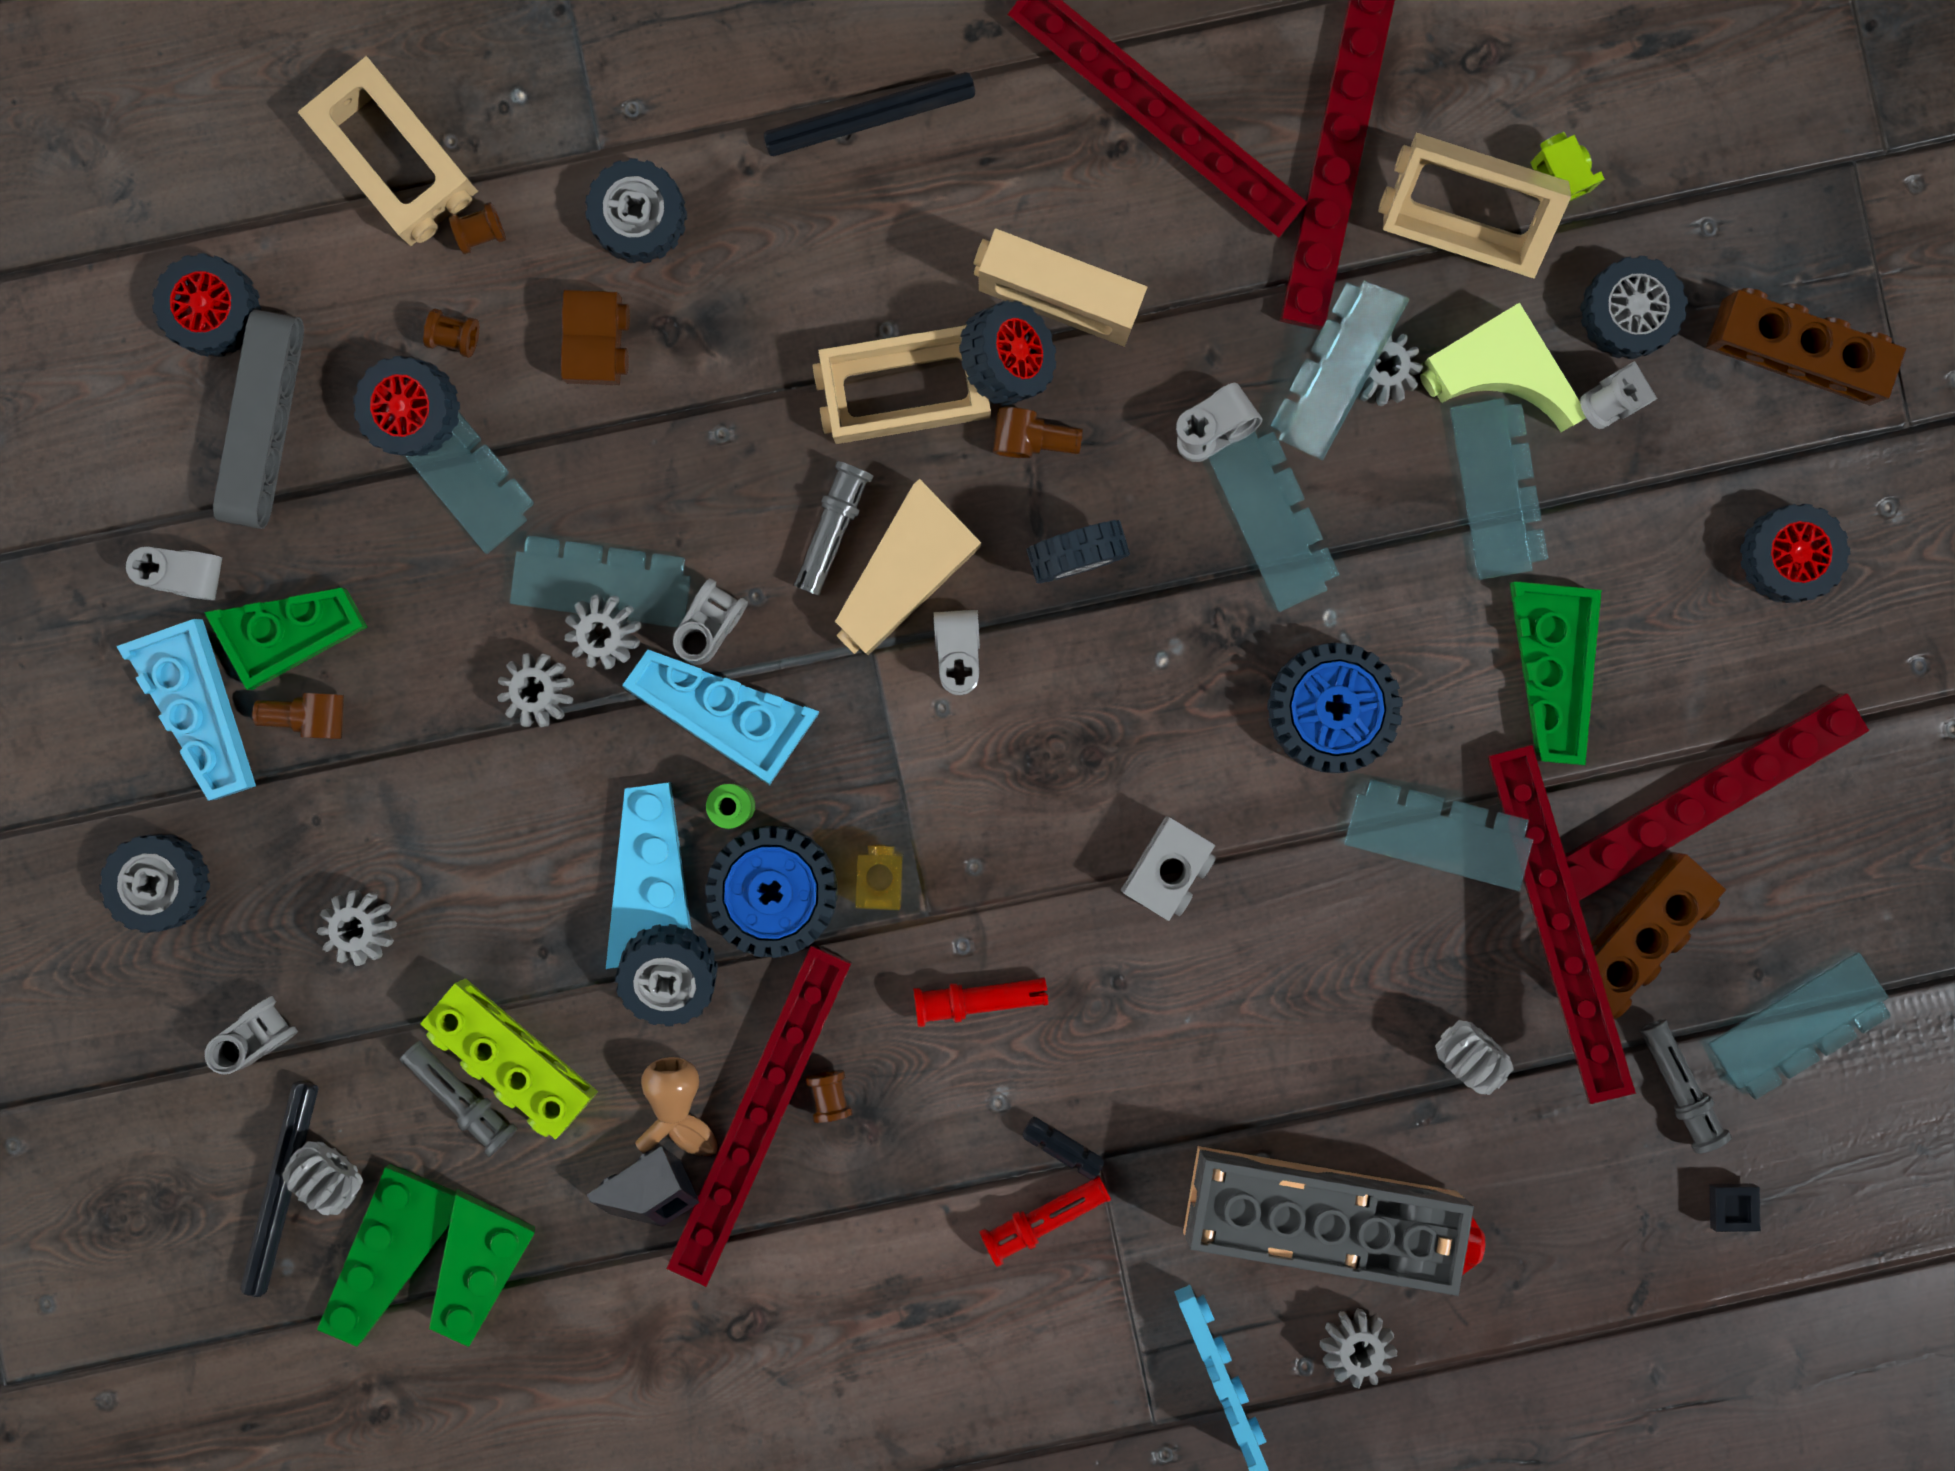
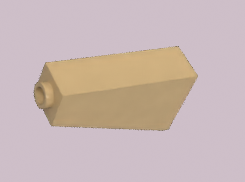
(908, 566)

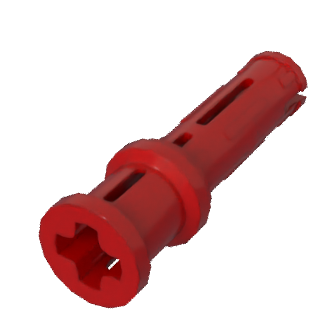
(958, 1002)
(1094, 1195)

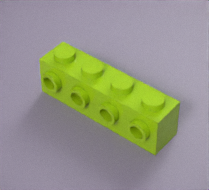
(508, 1059)

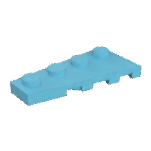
(189, 691)
(733, 719)
(648, 869)
(1229, 1391)

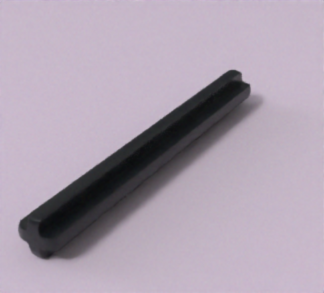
(869, 114)
(276, 1195)

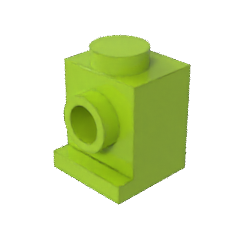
(1568, 161)

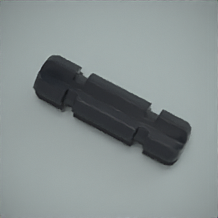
(1063, 1148)

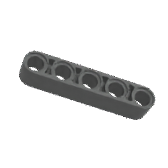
(258, 419)

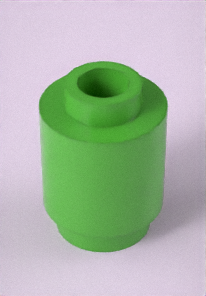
(744, 805)

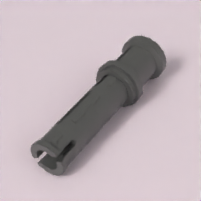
(839, 508)
(419, 1058)
(1692, 1104)

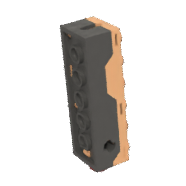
(1331, 1221)

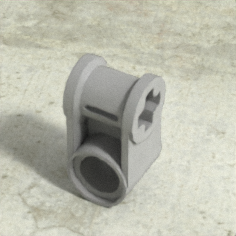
(1617, 397)
(1221, 419)
(179, 572)
(709, 620)
(956, 643)
(254, 1033)

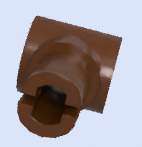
(1022, 433)
(310, 715)

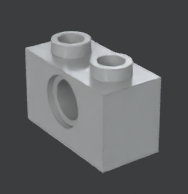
(1168, 842)

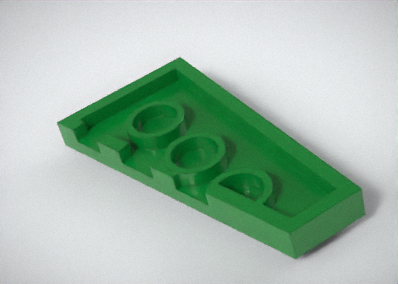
(1558, 663)
(393, 1239)

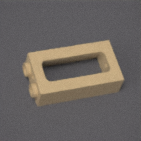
(412, 221)
(1468, 237)
(1058, 286)
(886, 354)

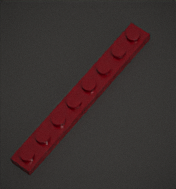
(1160, 111)
(1337, 163)
(1714, 794)
(1563, 930)
(759, 1115)

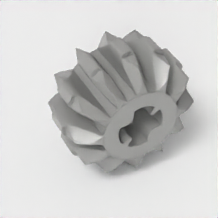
(1400, 376)
(589, 618)
(547, 700)
(342, 934)
(1474, 1057)
(322, 1178)
(1374, 1344)

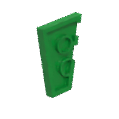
(284, 633)
(476, 1263)

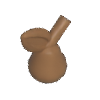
(670, 1089)

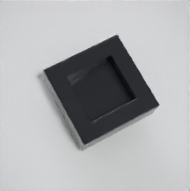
(1734, 1207)

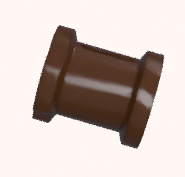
(477, 228)
(451, 333)
(828, 1096)

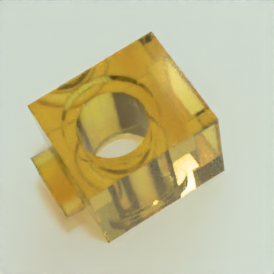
(874, 898)

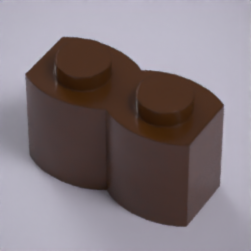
(593, 337)

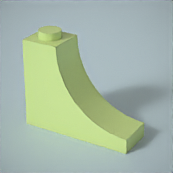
(1508, 359)

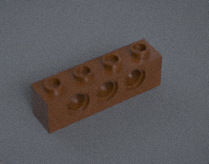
(1873, 353)
(1647, 909)

